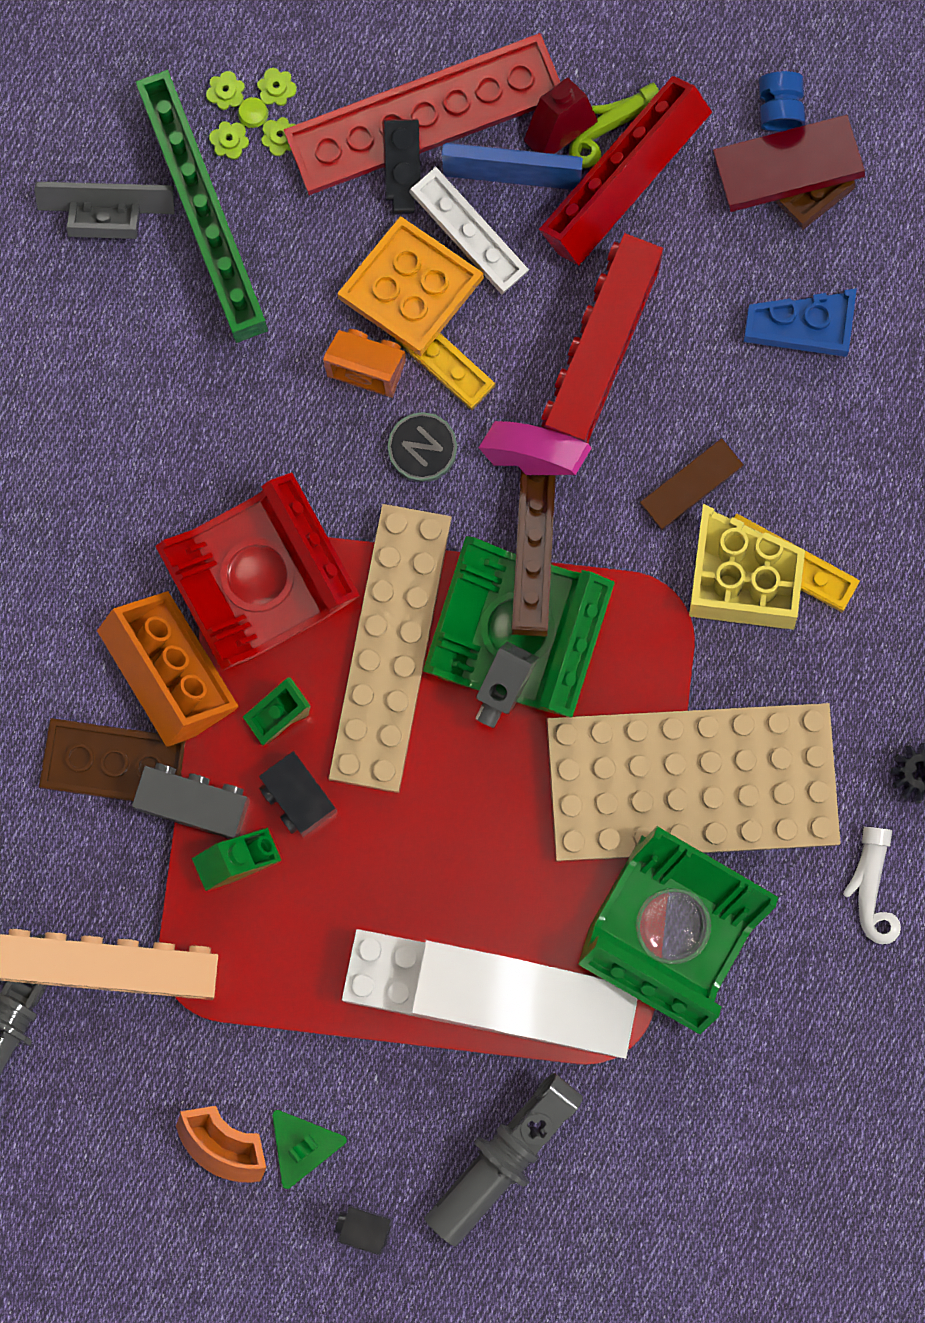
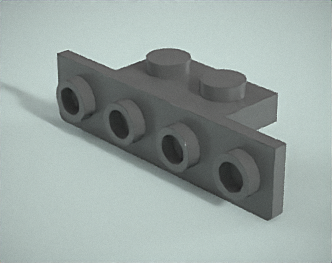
(104, 208)

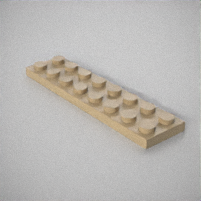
(390, 648)

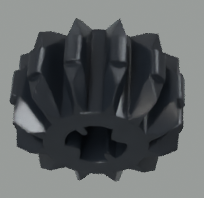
(908, 766)

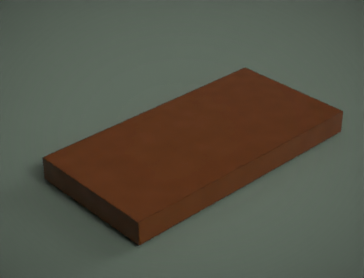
(102, 759)

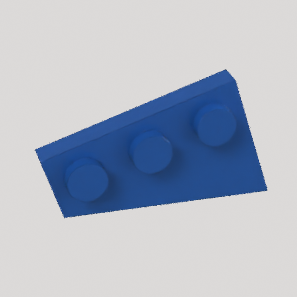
(807, 324)

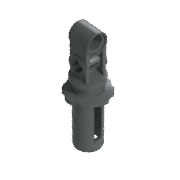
(16, 1014)
(503, 1160)

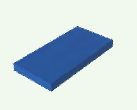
(511, 166)

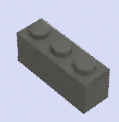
(191, 801)

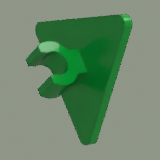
(302, 1146)

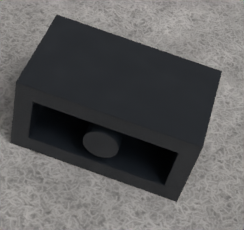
(297, 794)
(363, 1229)

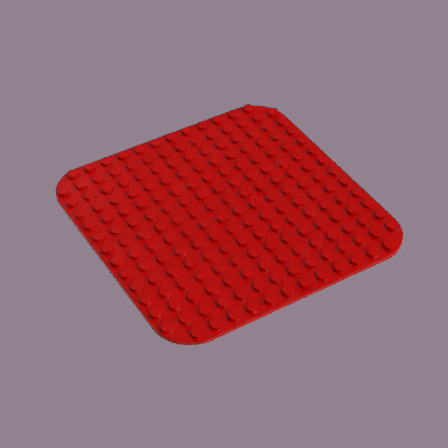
(443, 861)

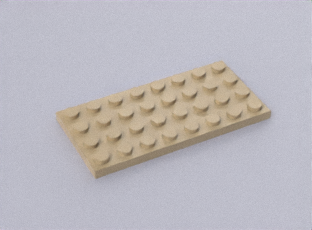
(699, 774)

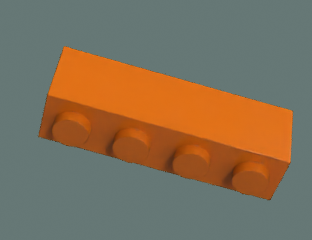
(166, 667)

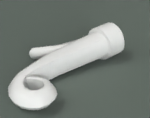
(868, 878)

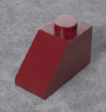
(559, 118)

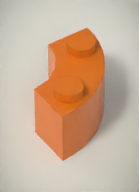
(219, 1147)

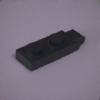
(401, 162)

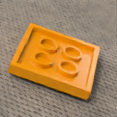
(410, 286)

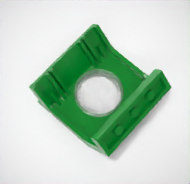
(674, 928)

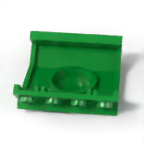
(479, 622)

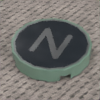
(422, 447)

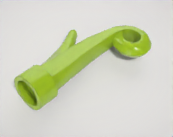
(613, 116)

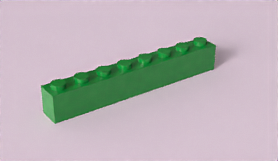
(202, 206)

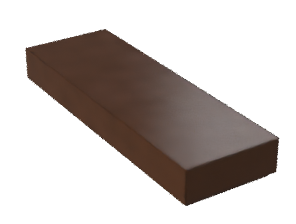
(691, 484)

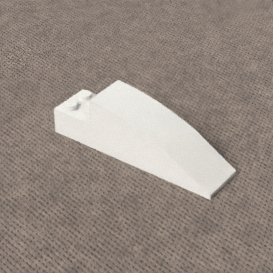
(489, 993)

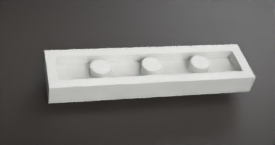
(468, 230)

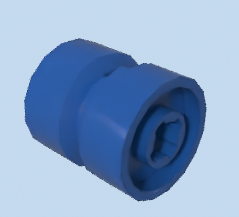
(781, 101)

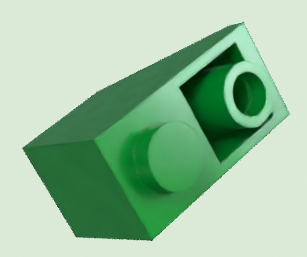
(236, 859)

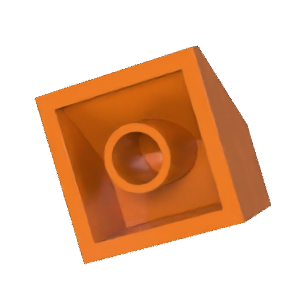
(365, 362)

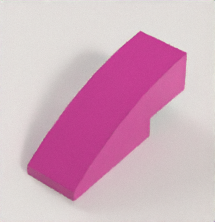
(533, 449)

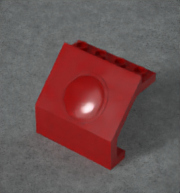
(258, 573)

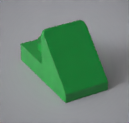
(277, 711)

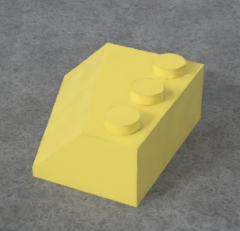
(745, 574)

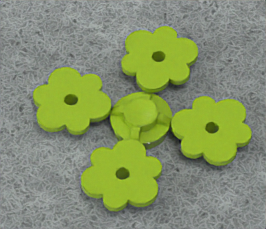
(251, 112)

